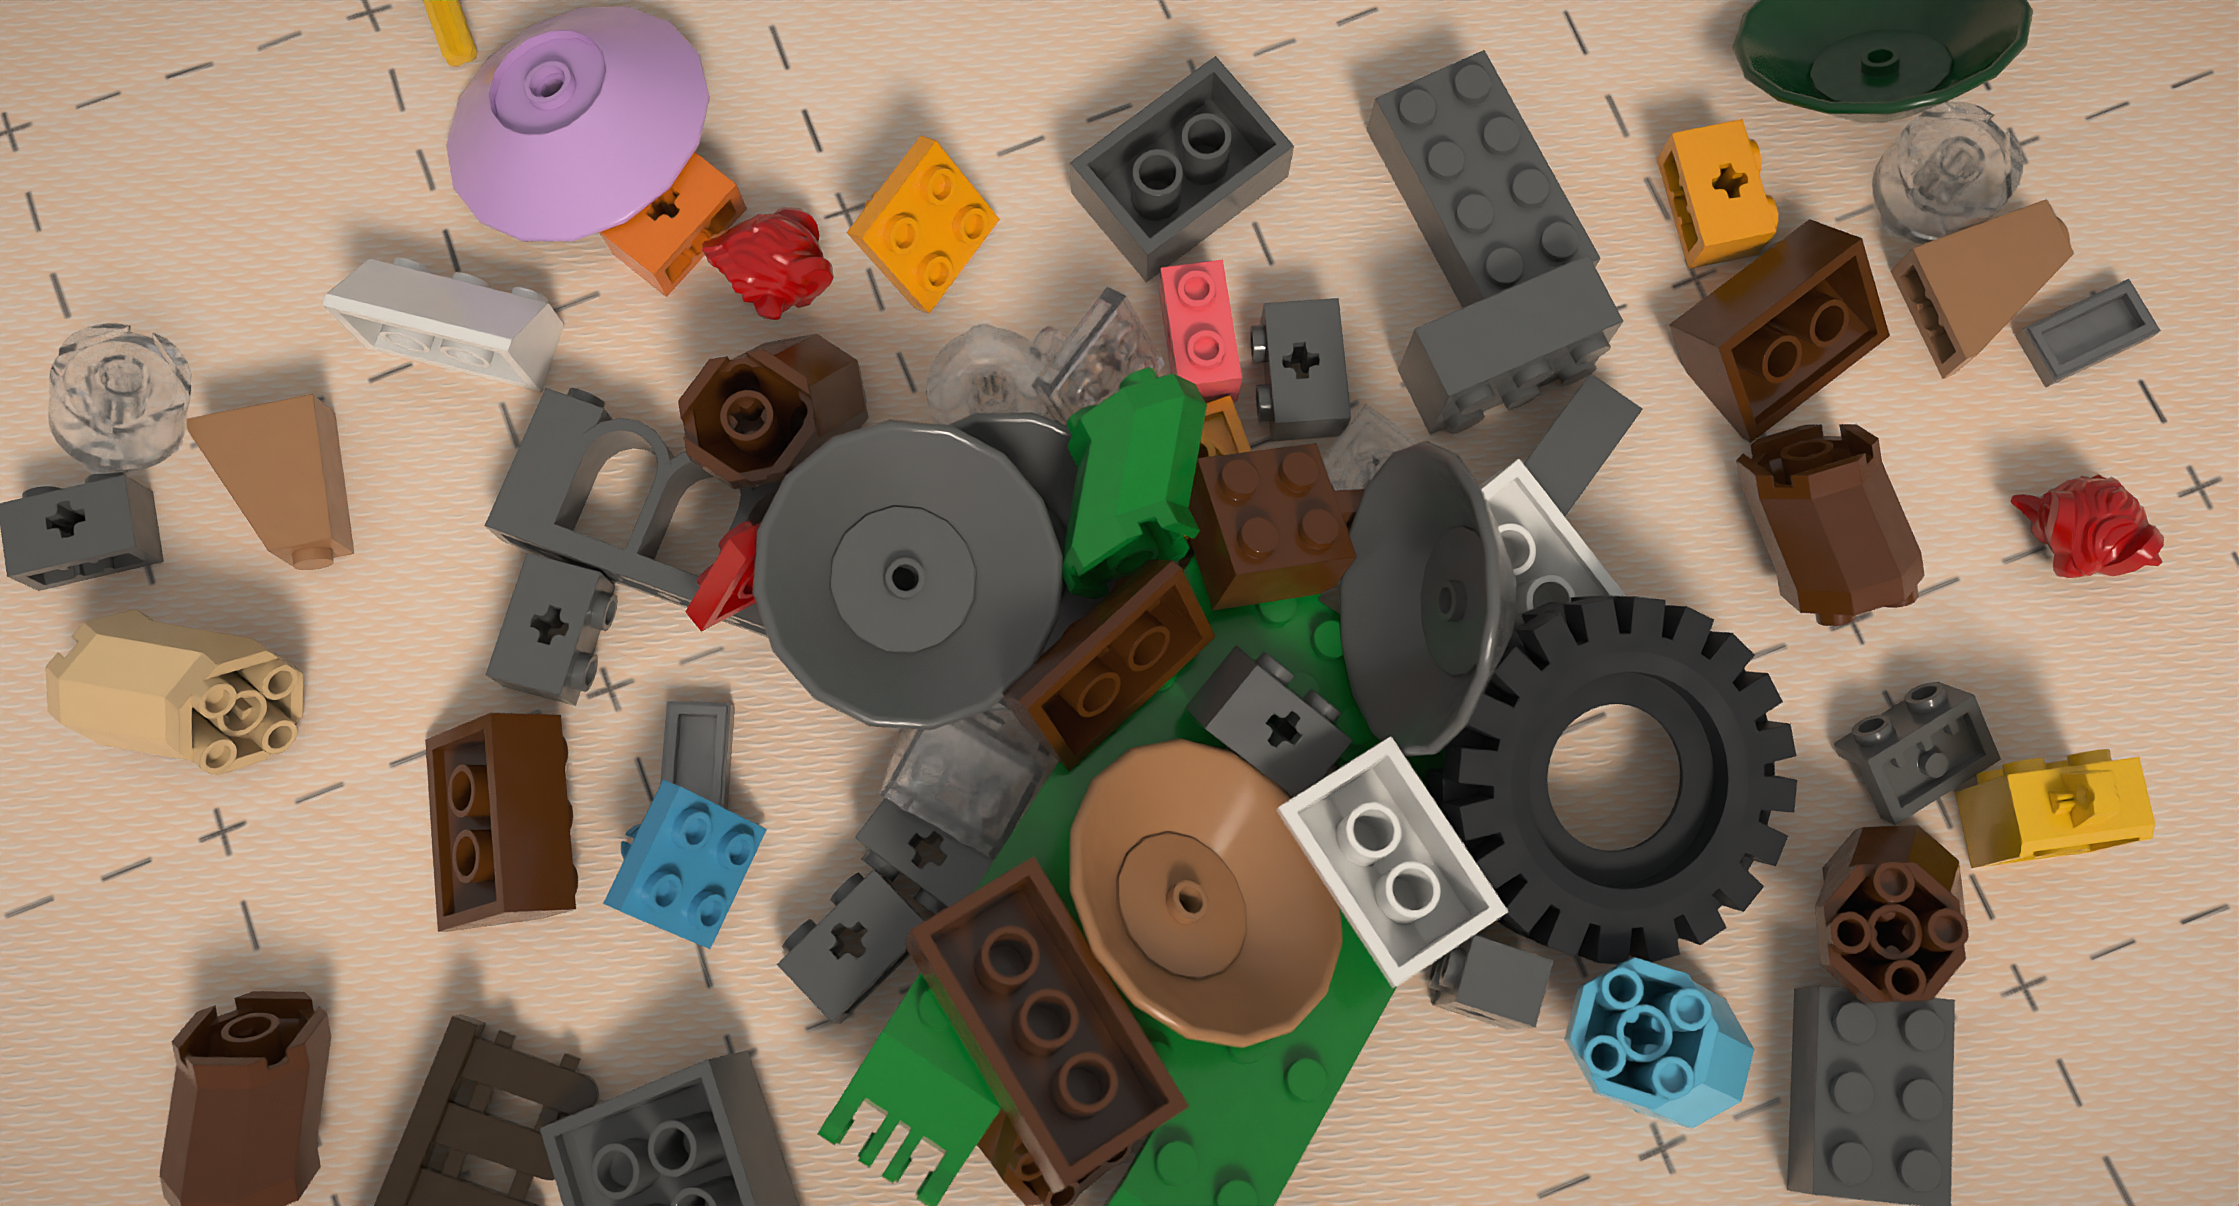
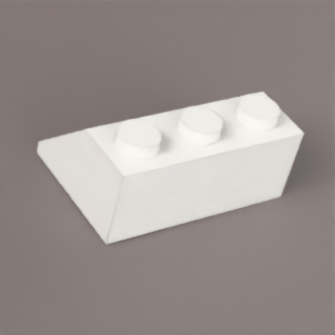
(449, 321)
(1543, 547)
(1391, 861)

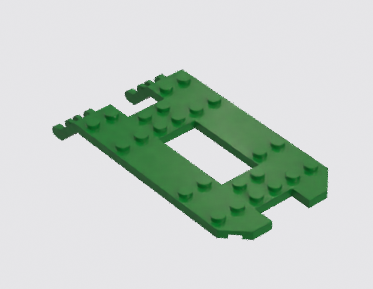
(1248, 1104)

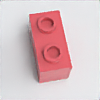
(1200, 328)

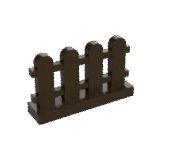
(473, 1130)

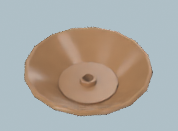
(1256, 918)

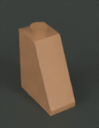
(1979, 279)
(283, 475)

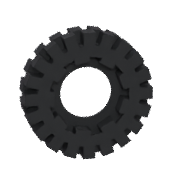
(1726, 750)

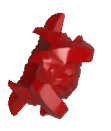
(773, 261)
(2092, 527)

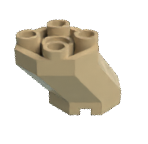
(176, 692)

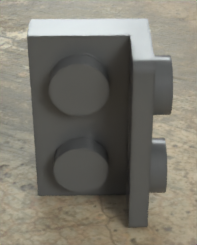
(1920, 749)

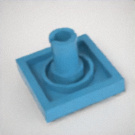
(684, 864)

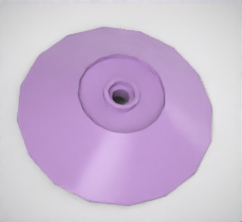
(577, 124)

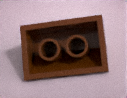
(1782, 327)
(1111, 661)
(500, 821)

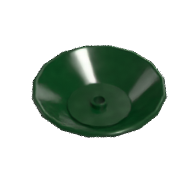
(1878, 54)

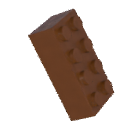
(1044, 1024)

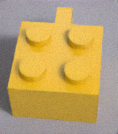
(2055, 808)

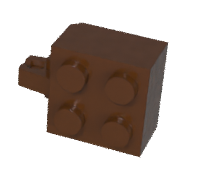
(1270, 526)

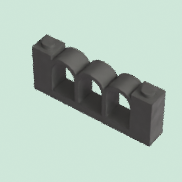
(555, 474)

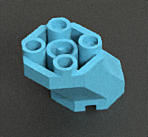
(1659, 1043)

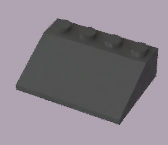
(674, 1143)

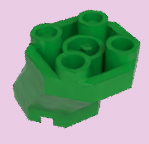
(1132, 480)

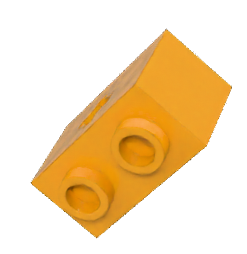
(1717, 193)

